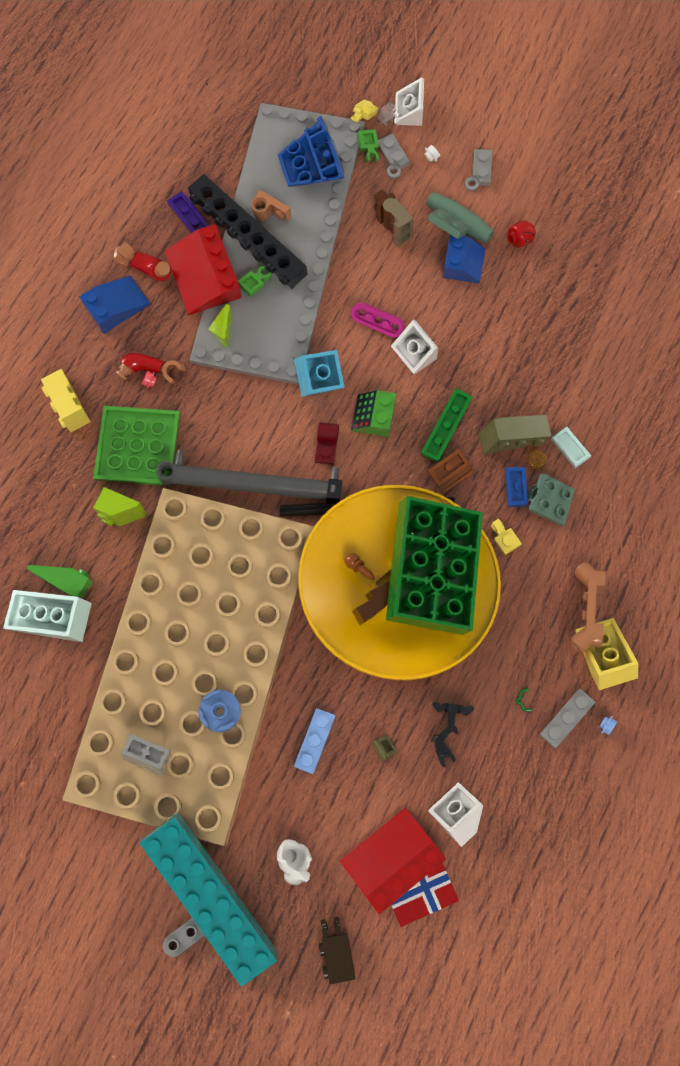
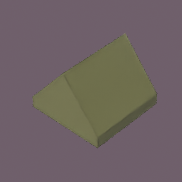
(384, 748)

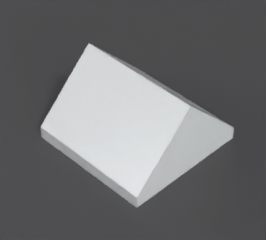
(410, 104)
(415, 347)

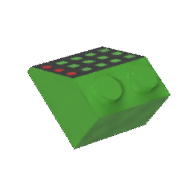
(374, 413)

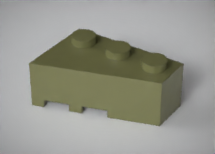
(514, 433)

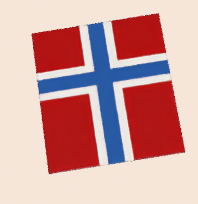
(426, 897)

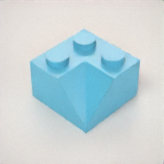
(319, 373)

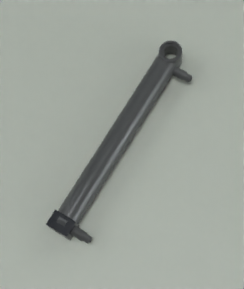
(250, 482)

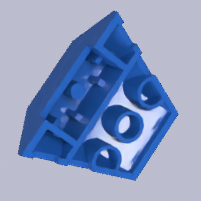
(311, 157)

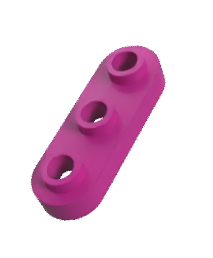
(370, 320)

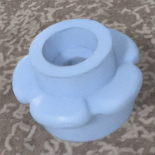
(608, 725)

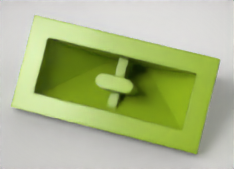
(221, 325)

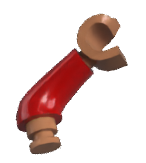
(143, 262)
(138, 362)

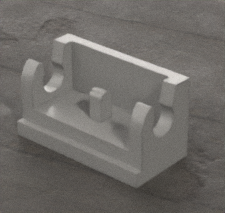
(146, 754)

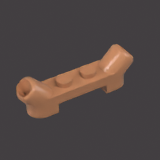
(592, 632)

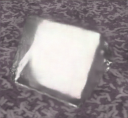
(387, 114)

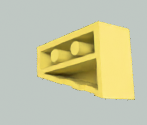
(64, 401)

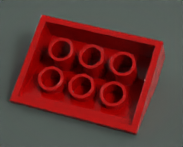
(203, 270)
(392, 860)

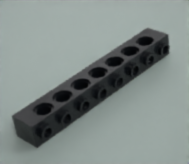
(205, 188)

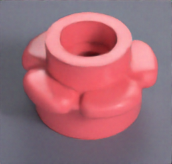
(149, 379)

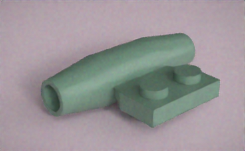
(457, 219)

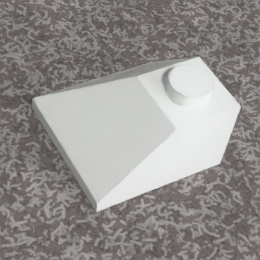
(458, 814)

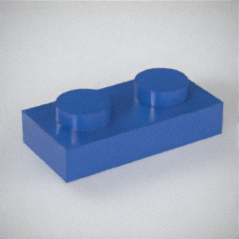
(516, 487)

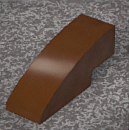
(376, 602)

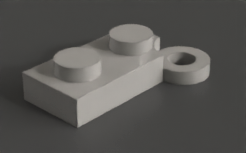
(393, 155)
(481, 169)

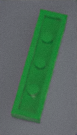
(446, 425)

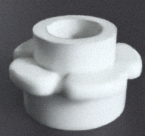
(431, 153)

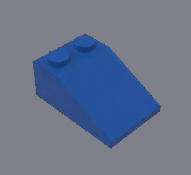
(114, 302)

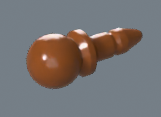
(353, 562)

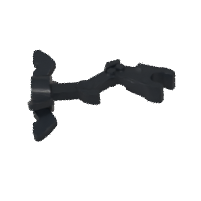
(441, 748)

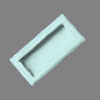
(571, 447)

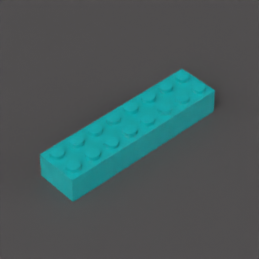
(209, 899)

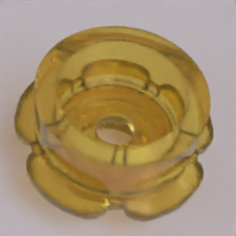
(533, 462)

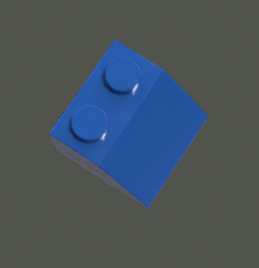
(464, 260)

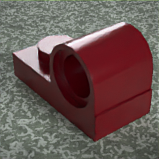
(326, 443)

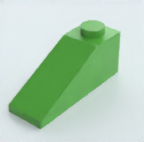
(65, 579)

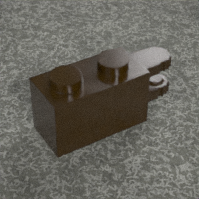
(337, 954)

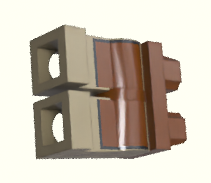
(393, 217)

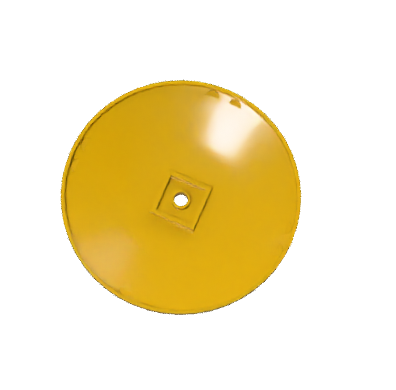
(331, 590)

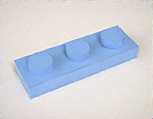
(314, 741)

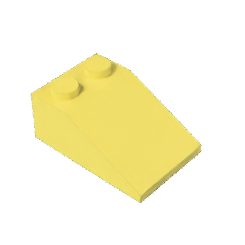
(614, 660)

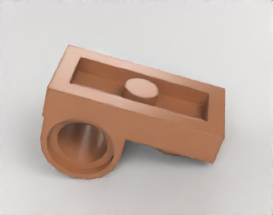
(270, 206)

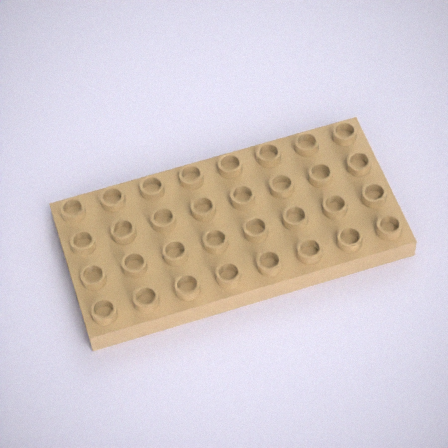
(197, 620)

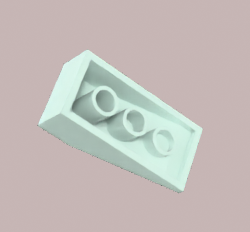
(48, 615)

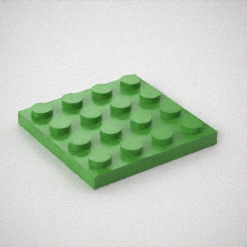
(135, 444)

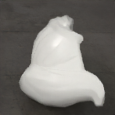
(294, 861)

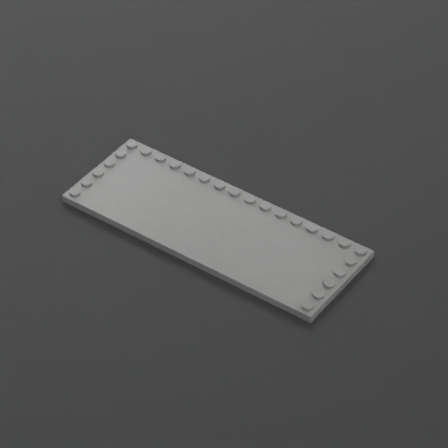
(278, 320)

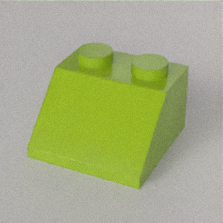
(117, 508)

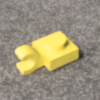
(364, 109)
(505, 539)

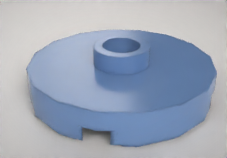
(210, 705)

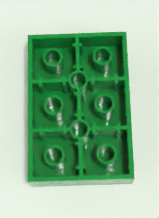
(435, 566)

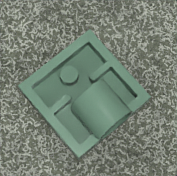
(551, 499)

